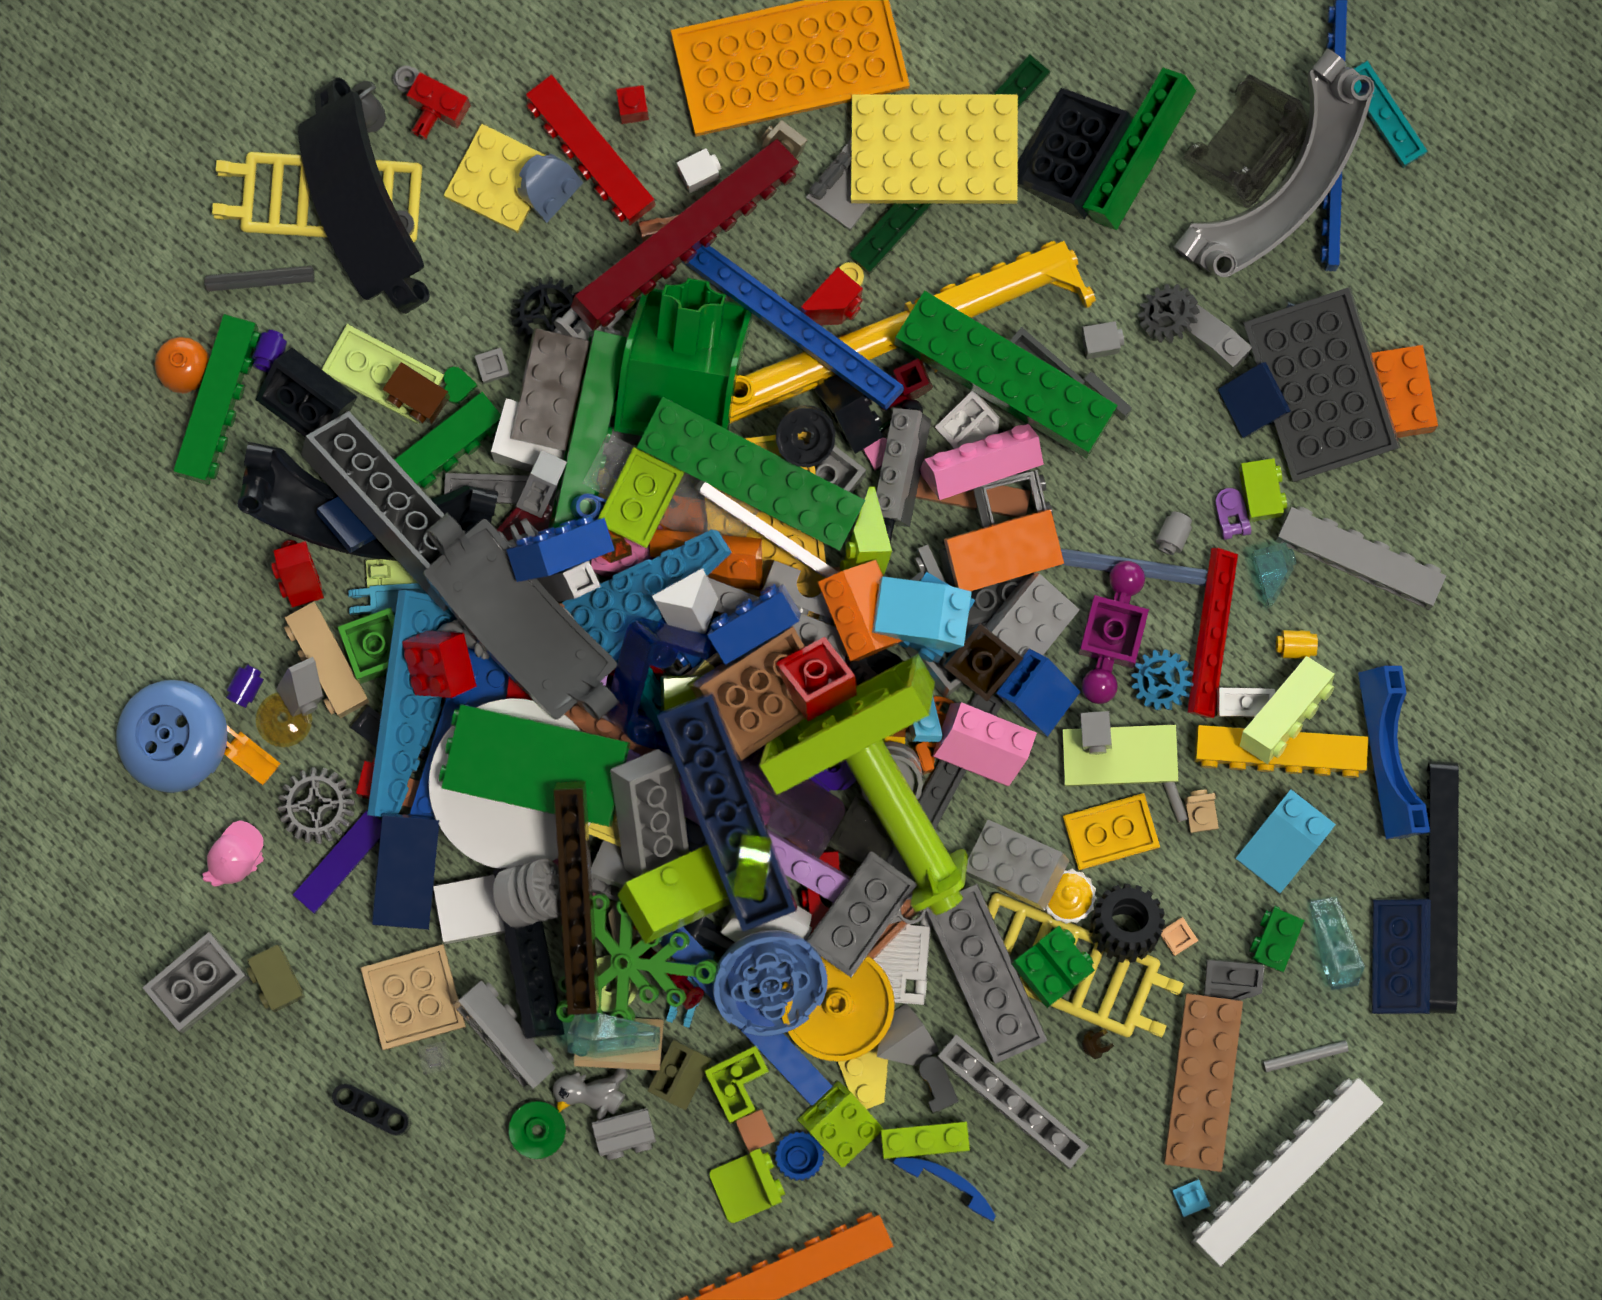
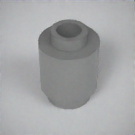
(1174, 533)

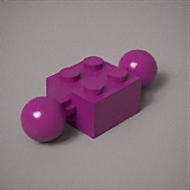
(1113, 632)

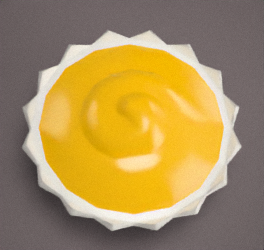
(1072, 898)

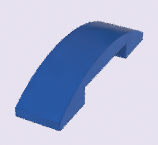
(978, 1202)

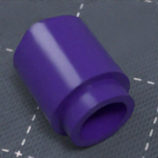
(269, 347)
(244, 685)

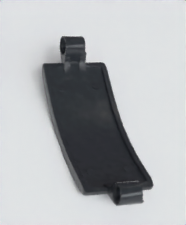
(355, 201)

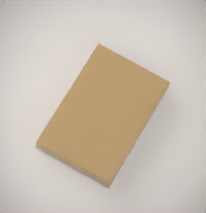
(643, 1060)

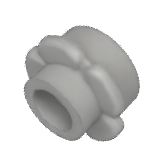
(401, 73)

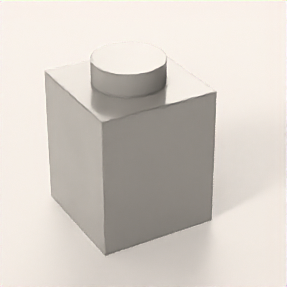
(1102, 340)
(1096, 732)

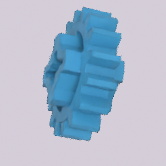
(1156, 689)

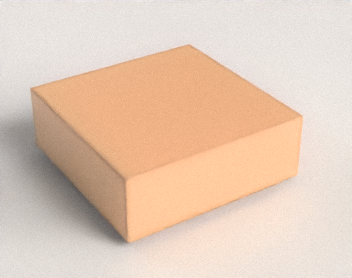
(1178, 936)

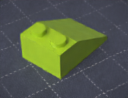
(869, 537)

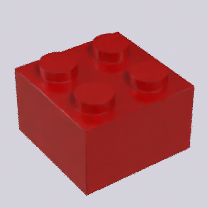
(439, 664)

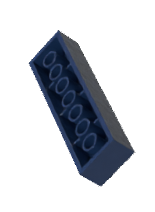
(723, 803)

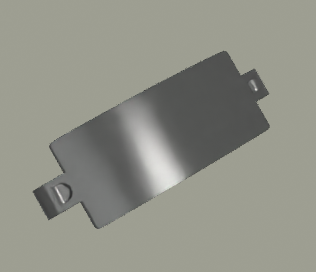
(518, 621)

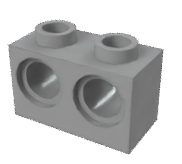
(541, 484)

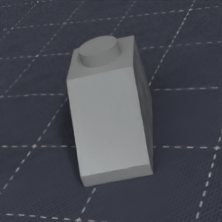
(301, 688)

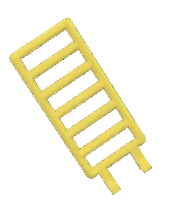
(248, 171)
(1075, 1007)

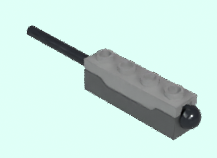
(902, 464)

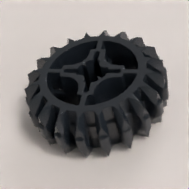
(535, 317)

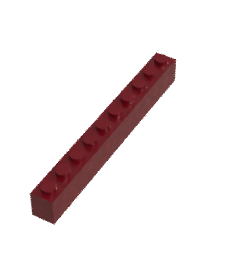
(685, 235)

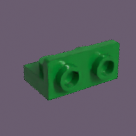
(1277, 939)

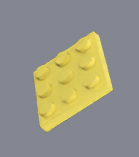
(490, 178)

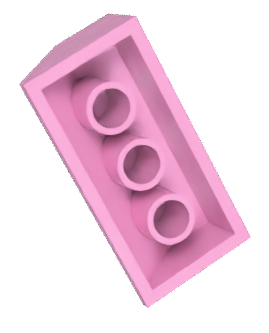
(982, 461)

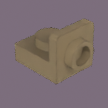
(790, 138)

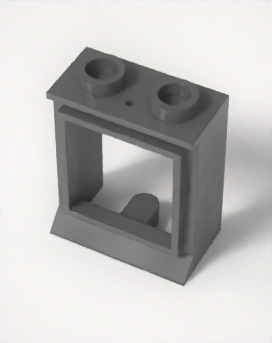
(1037, 486)

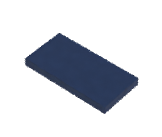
(405, 871)
(1401, 956)

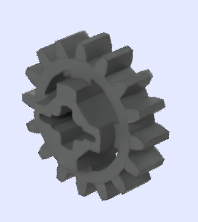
(1168, 313)

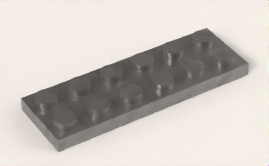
(988, 976)

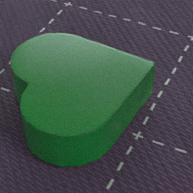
(458, 384)

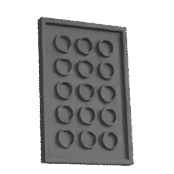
(1327, 382)

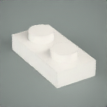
(1242, 701)

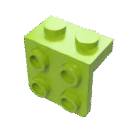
(746, 1186)

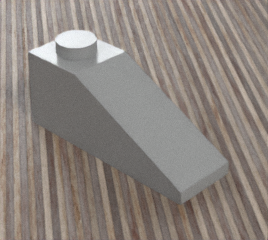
(1219, 340)

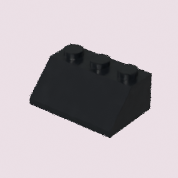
(303, 393)

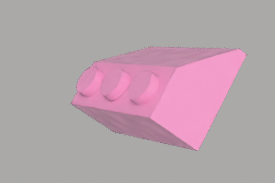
(983, 743)

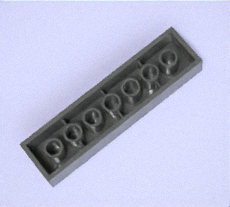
(377, 493)

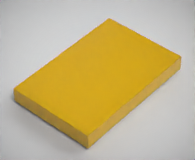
(1111, 831)

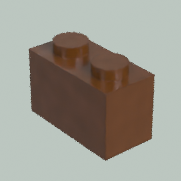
(415, 394)

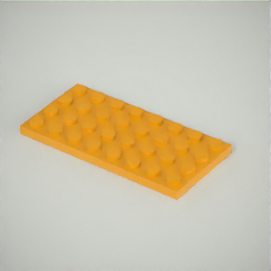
(787, 61)

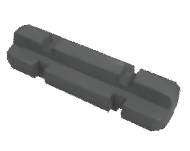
(830, 176)

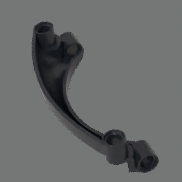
(288, 500)

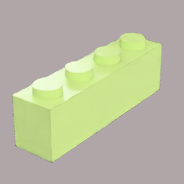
(1287, 710)

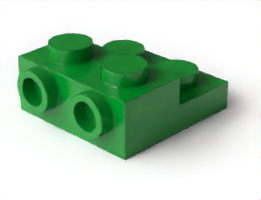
(1054, 966)

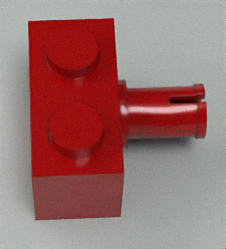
(437, 103)
(297, 572)

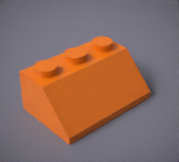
(852, 603)

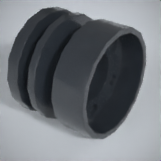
(794, 448)

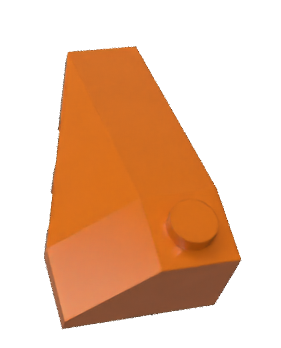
(738, 570)

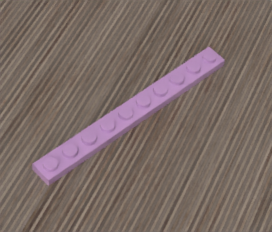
(795, 861)

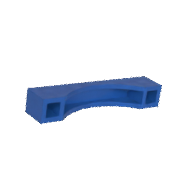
(1383, 696)

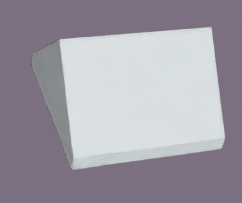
(688, 603)

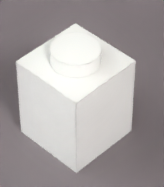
(699, 170)

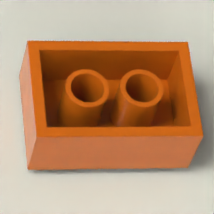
(1407, 390)

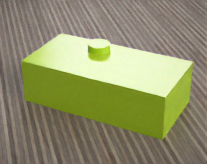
(674, 894)

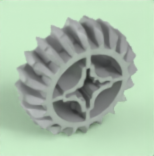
(302, 806)

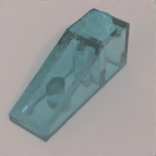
(1336, 944)
(610, 1036)

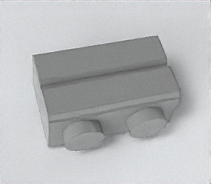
(624, 1133)

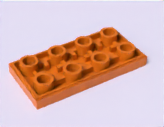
(1004, 551)

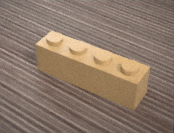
(333, 669)

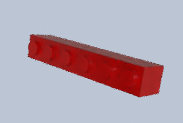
(590, 150)

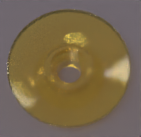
(278, 733)

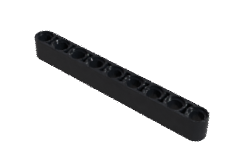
(1443, 884)

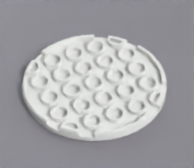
(489, 829)

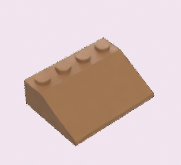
(754, 694)

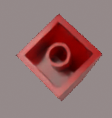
(834, 300)
(817, 678)

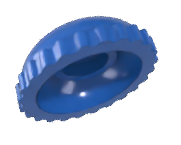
(799, 1156)

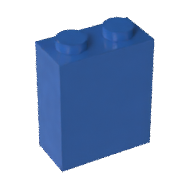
(1038, 692)

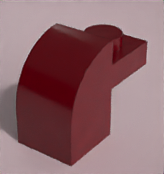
(914, 380)

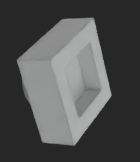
(492, 365)

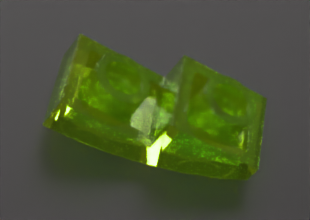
(752, 867)

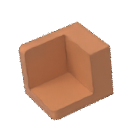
(755, 1130)

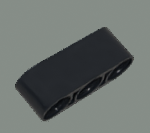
(358, 1105)

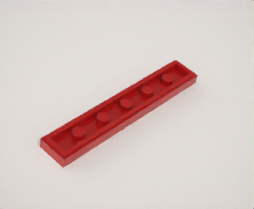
(1212, 632)

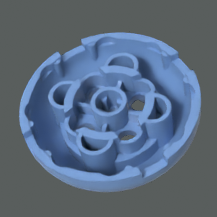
(202, 736)
(765, 953)

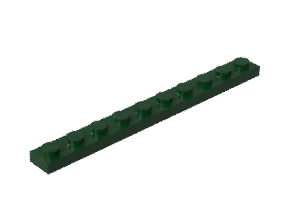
(903, 217)

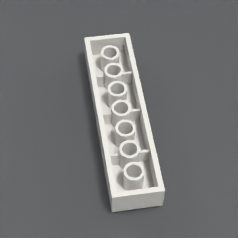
(1286, 1172)

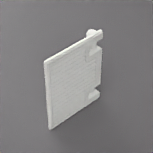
(908, 960)

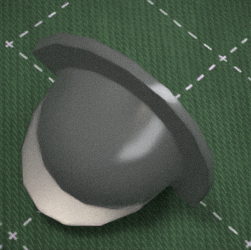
(372, 108)

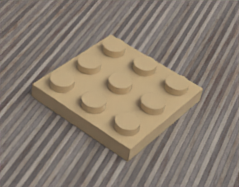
(412, 997)

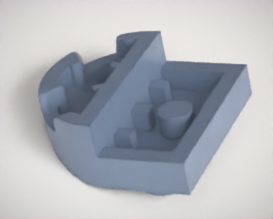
(547, 184)

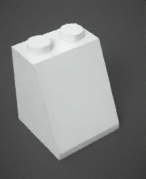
(515, 452)

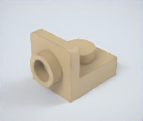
(1201, 811)

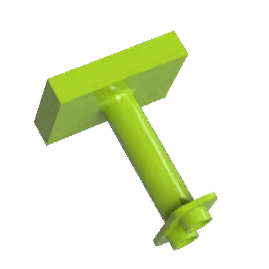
(856, 734)

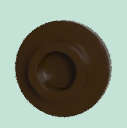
(1093, 1045)

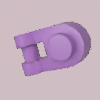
(1229, 504)

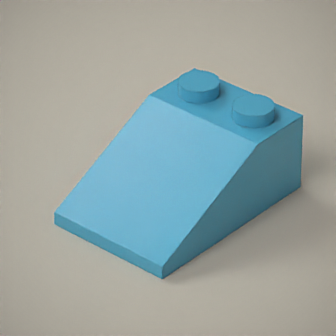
(922, 613)
(1285, 841)

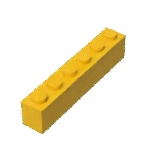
(1306, 752)

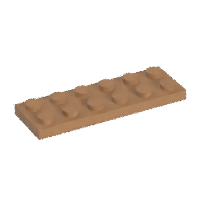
(1203, 1082)

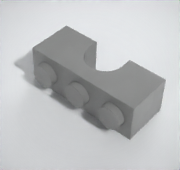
(787, 575)

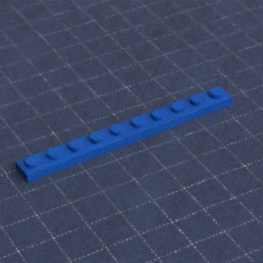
(1332, 202)
(796, 326)

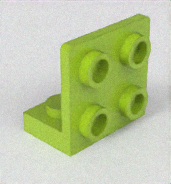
(840, 1124)

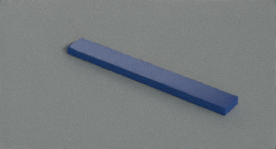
(776, 1048)

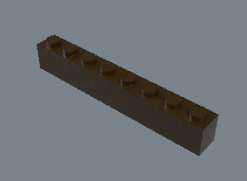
(576, 897)

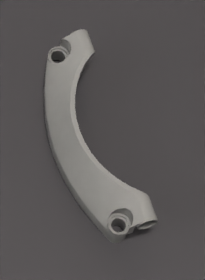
(1331, 135)

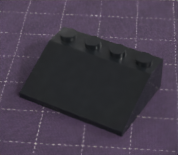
(1071, 150)

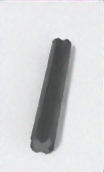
(259, 278)

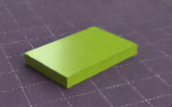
(640, 497)

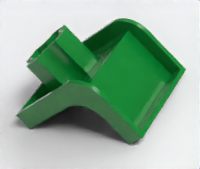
(683, 349)

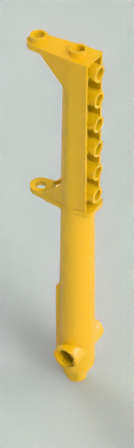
(977, 295)

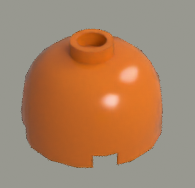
(181, 364)

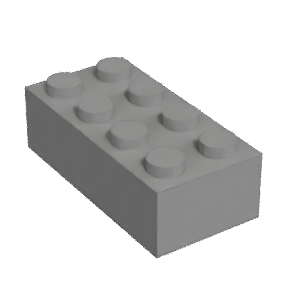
(649, 812)

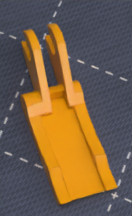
(251, 757)

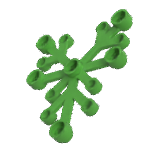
(656, 965)

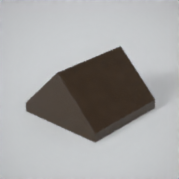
(982, 661)

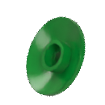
(522, 1125)

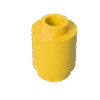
(1296, 644)

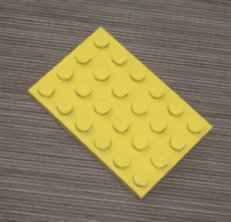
(934, 149)

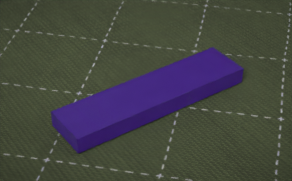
(339, 862)

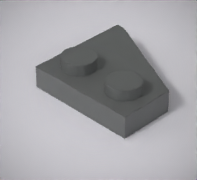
(1233, 979)

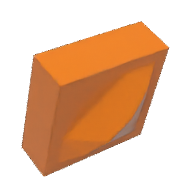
(925, 757)

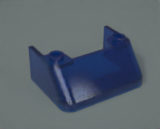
(646, 645)

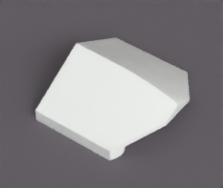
(969, 421)

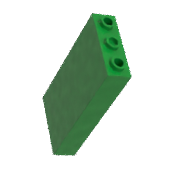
(525, 758)

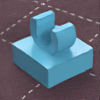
(1190, 1198)

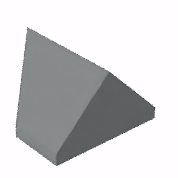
(906, 1039)

